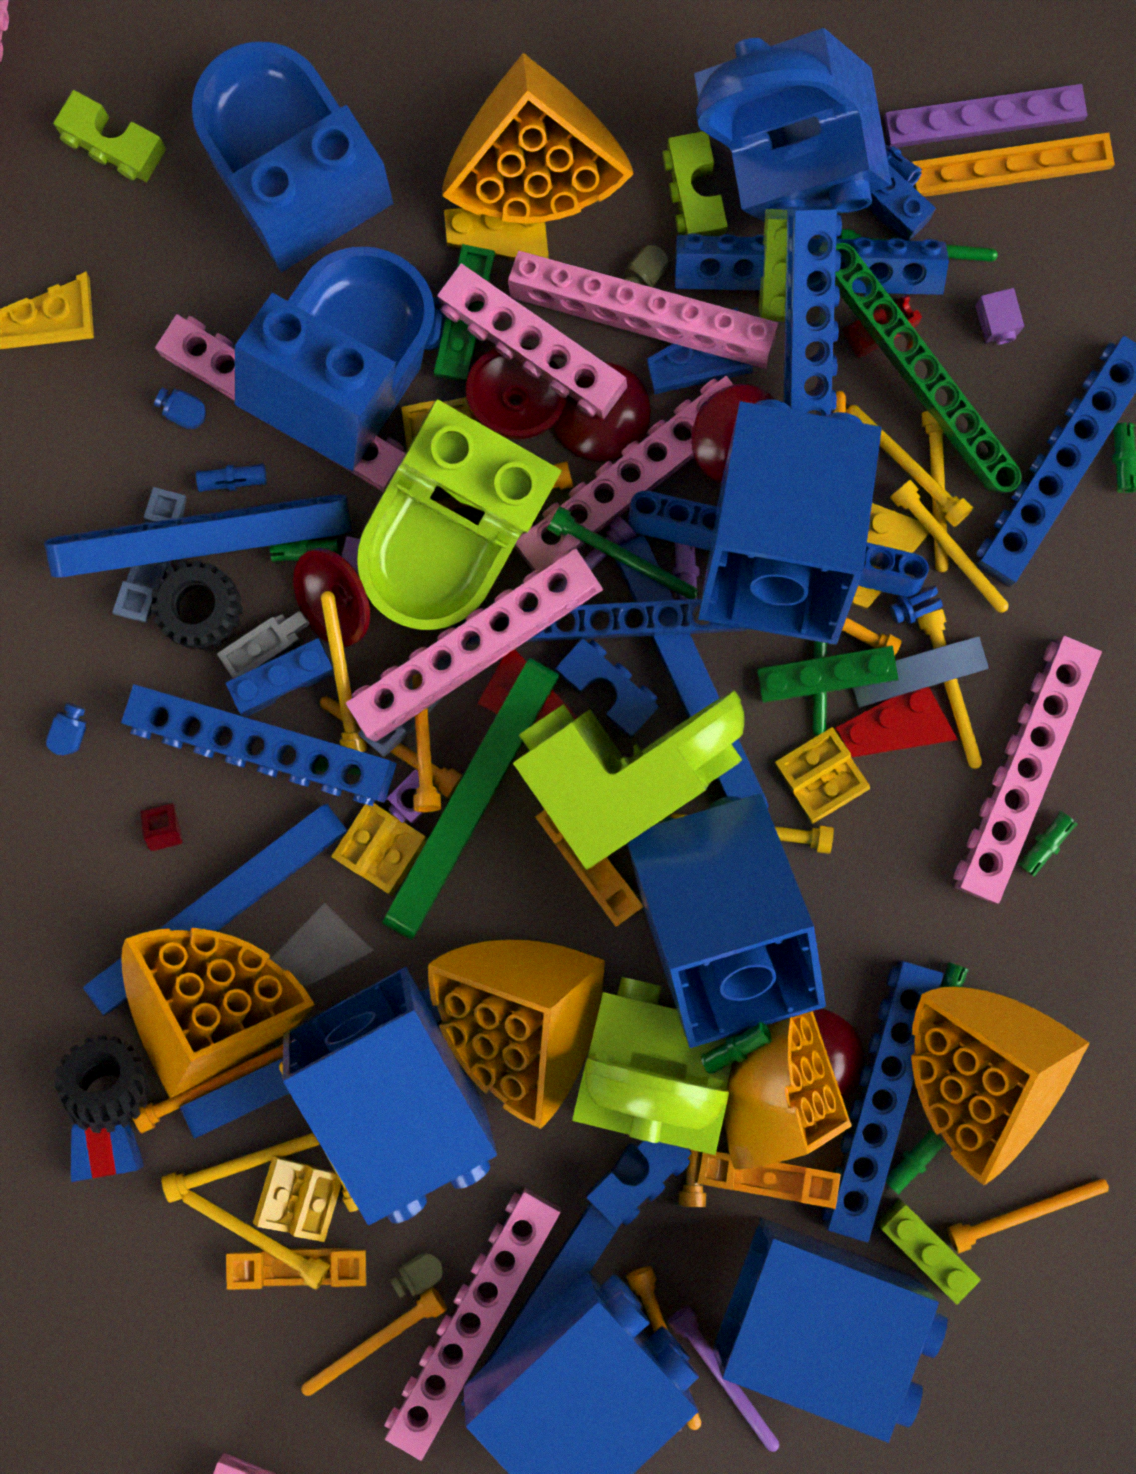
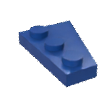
(686, 367)

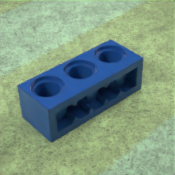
(901, 207)

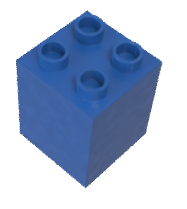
(791, 521)
(727, 919)
(388, 1099)
(828, 1331)
(582, 1387)

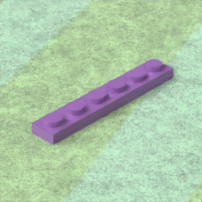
(985, 116)

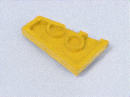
(494, 234)
(49, 318)
(892, 531)

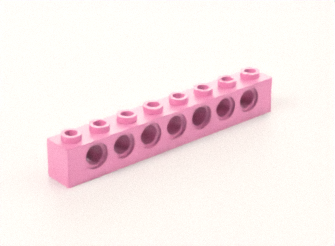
(642, 309)
(177, 347)
(652, 474)
(492, 647)
(1081, 663)
(417, 1435)

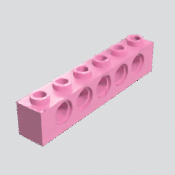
(467, 287)

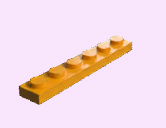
(1015, 164)

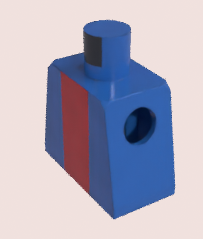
(103, 1152)

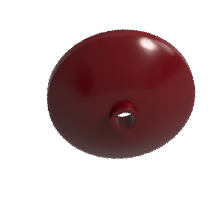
(496, 382)
(715, 426)
(605, 439)
(327, 571)
(842, 1049)

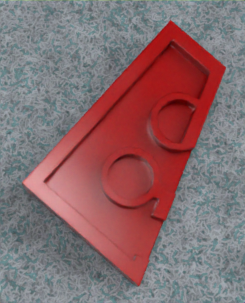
(503, 681)
(897, 724)

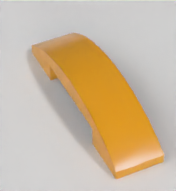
(601, 879)
(771, 1180)
(260, 1269)

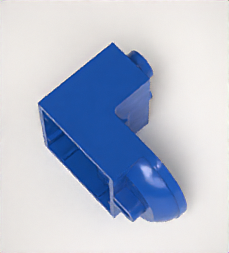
(797, 123)
(287, 149)
(336, 351)

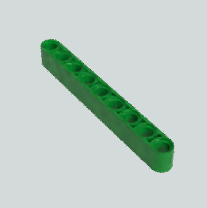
(936, 375)
(470, 799)

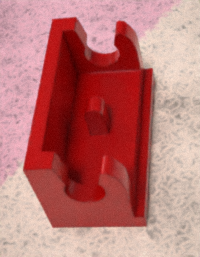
(862, 341)

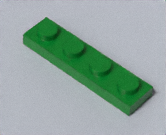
(457, 342)
(828, 674)

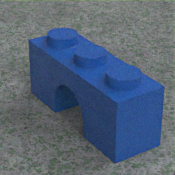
(587, 665)
(277, 677)
(620, 1198)

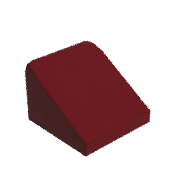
(161, 827)

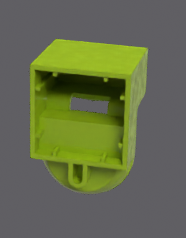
(424, 559)
(609, 798)
(647, 1078)

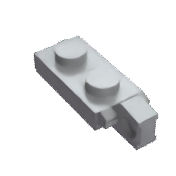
(262, 644)

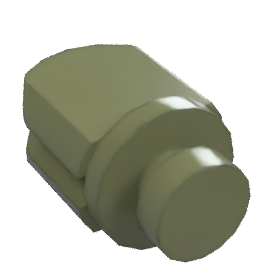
(647, 266)
(418, 1275)

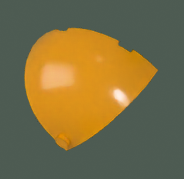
(534, 152)
(206, 1002)
(519, 1018)
(989, 1073)
(783, 1097)

